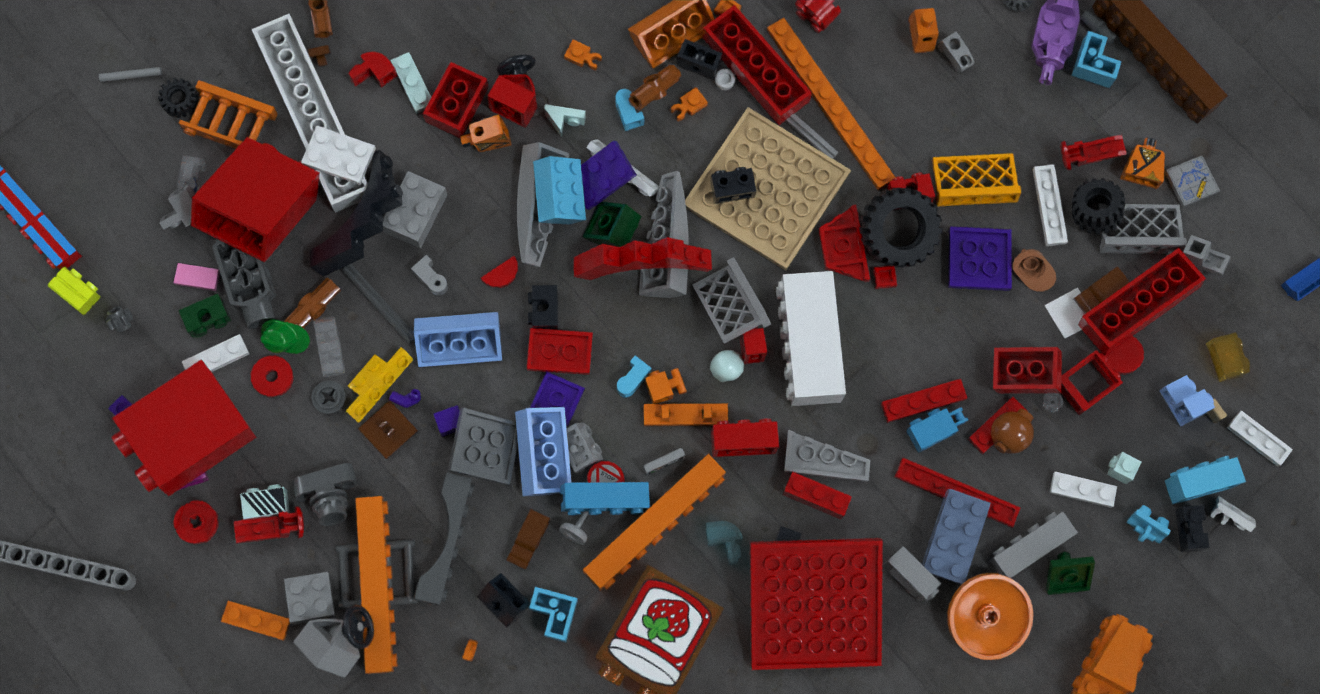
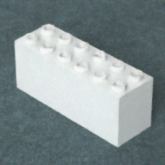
(811, 338)

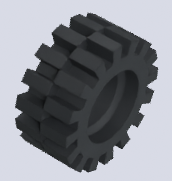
(182, 108)

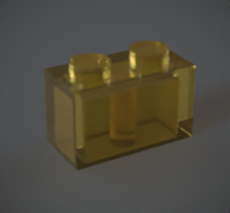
(1228, 357)

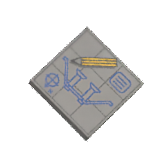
(1192, 181)

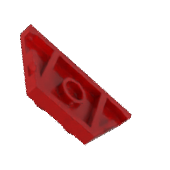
(843, 246)

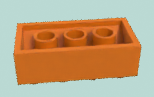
(665, 30)

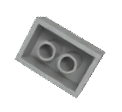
(420, 207)

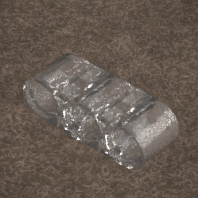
(329, 347)

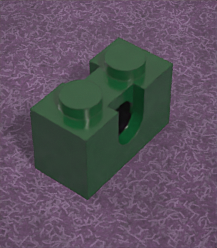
(193, 315)

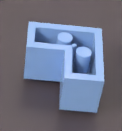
(1186, 401)

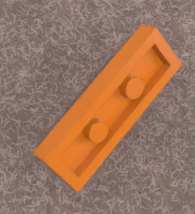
(256, 620)

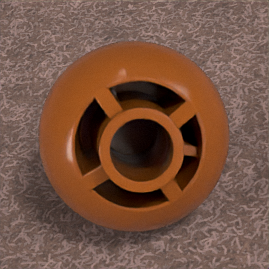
(1012, 431)

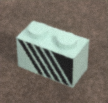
(264, 502)

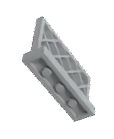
(1145, 244)
(747, 297)

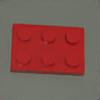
(559, 351)

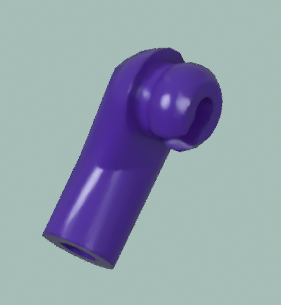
(407, 400)

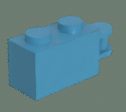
(935, 428)

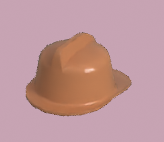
(1034, 270)

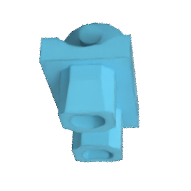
(1147, 527)

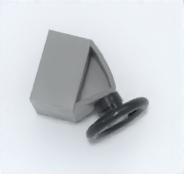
(335, 642)

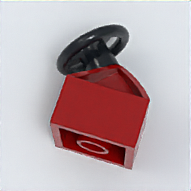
(514, 92)

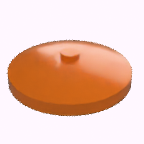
(990, 616)

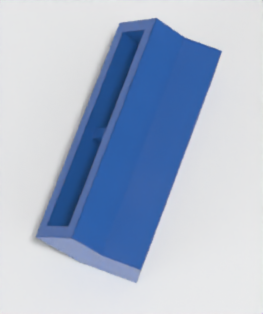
(1303, 282)

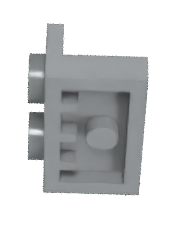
(581, 447)

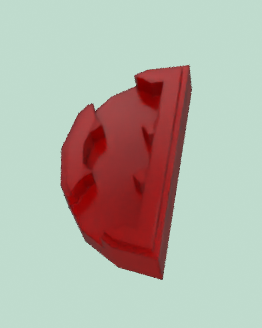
(502, 275)

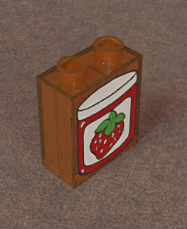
(657, 635)

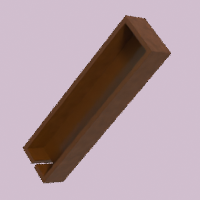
(1162, 56)

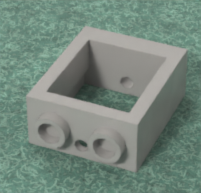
(912, 575)

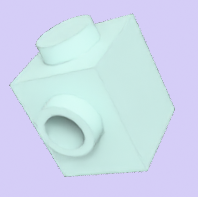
(1123, 467)

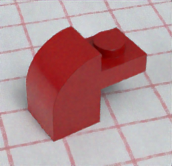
(373, 65)

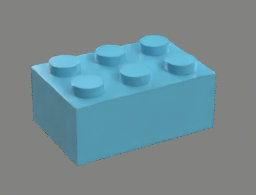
(559, 190)
(1204, 479)

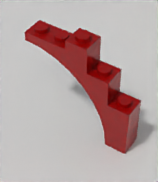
(641, 255)

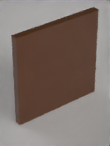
(388, 429)

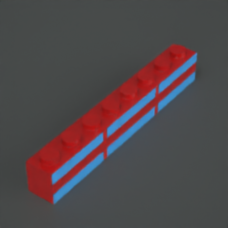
(35, 224)

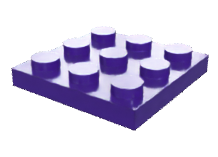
(980, 258)

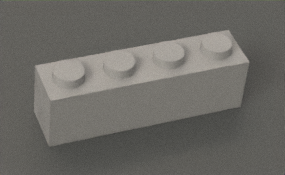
(1034, 545)

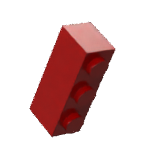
(817, 495)

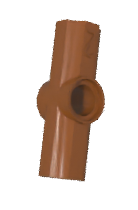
(321, 18)
(654, 87)
(313, 304)

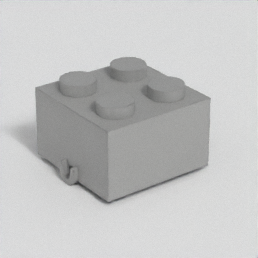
(309, 598)

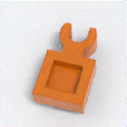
(580, 54)
(691, 103)

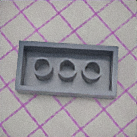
(955, 536)

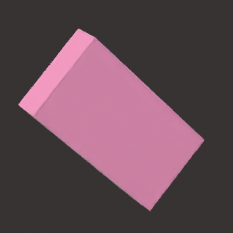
(196, 277)

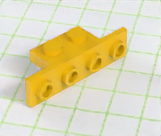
(374, 381)

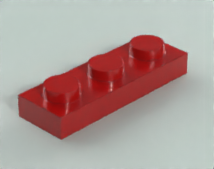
(982, 437)

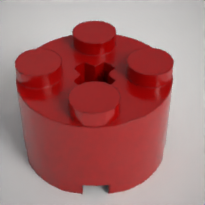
(818, 12)

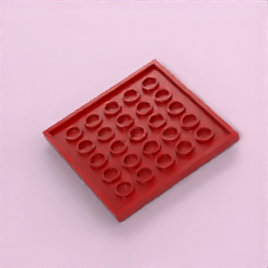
(816, 603)

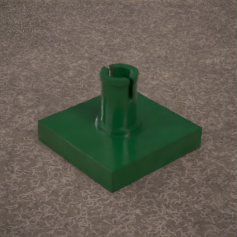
(1070, 574)

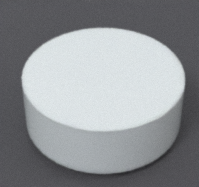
(724, 79)

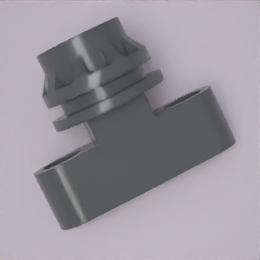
(326, 492)

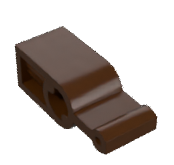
(1101, 290)
(528, 539)

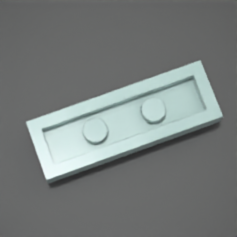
(412, 82)

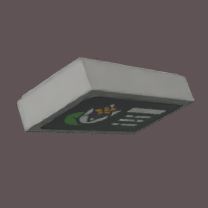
(664, 461)

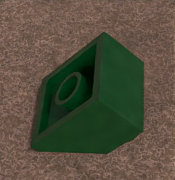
(612, 224)

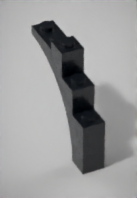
(366, 221)

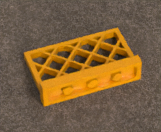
(976, 195)

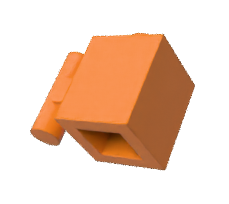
(661, 388)

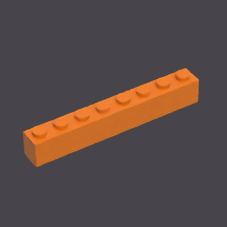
(654, 522)
(375, 582)

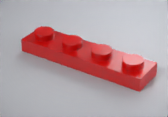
(924, 400)

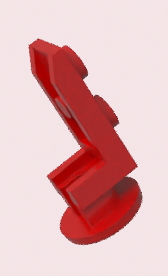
(1092, 151)
(269, 527)

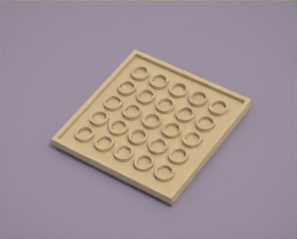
(791, 188)

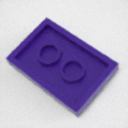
(605, 174)

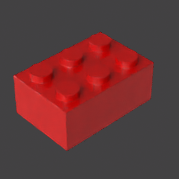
(455, 100)
(1027, 370)
(744, 438)

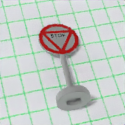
(599, 472)

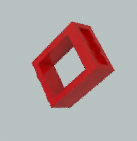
(1074, 397)

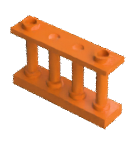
(226, 99)

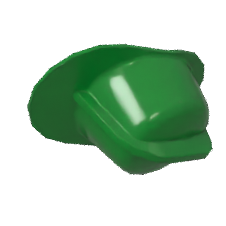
(284, 337)

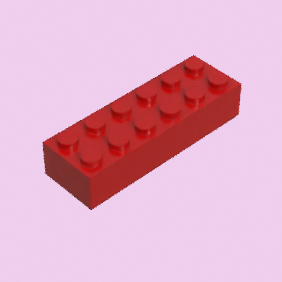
(756, 65)
(1141, 301)

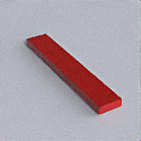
(938, 484)

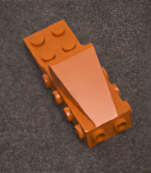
(1113, 658)

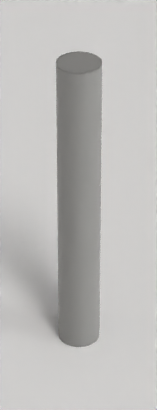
(130, 74)

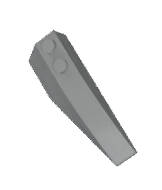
(671, 222)
(531, 233)

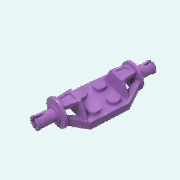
(1056, 35)

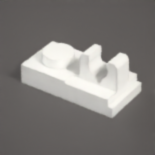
(1240, 518)

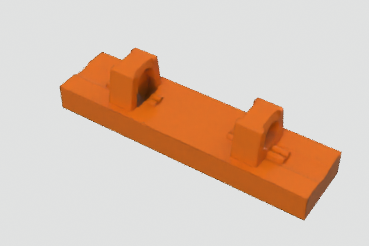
(684, 414)

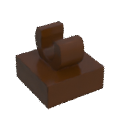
(320, 53)

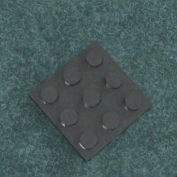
(484, 447)

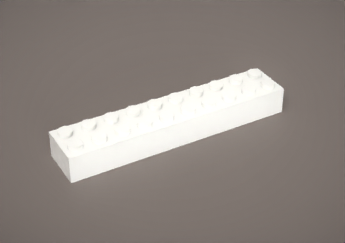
(304, 98)

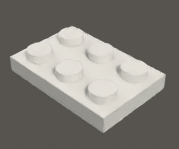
(338, 155)

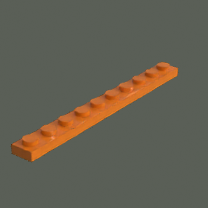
(831, 103)

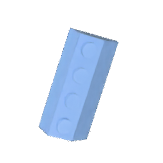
(457, 339)
(542, 450)

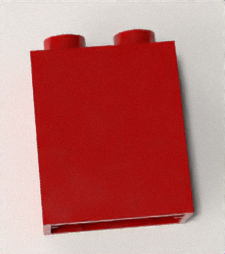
(254, 199)
(181, 429)

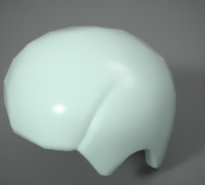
(727, 365)

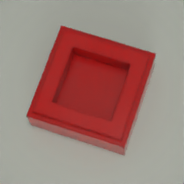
(885, 277)

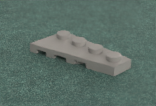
(822, 460)

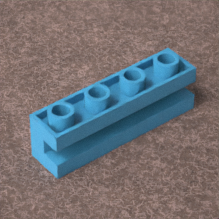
(605, 497)

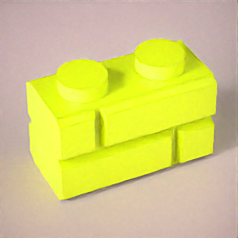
(73, 290)

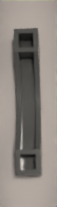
(454, 496)

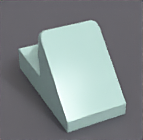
(559, 115)

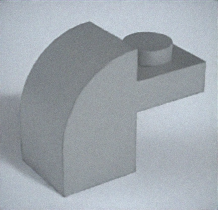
(182, 204)
(1205, 258)

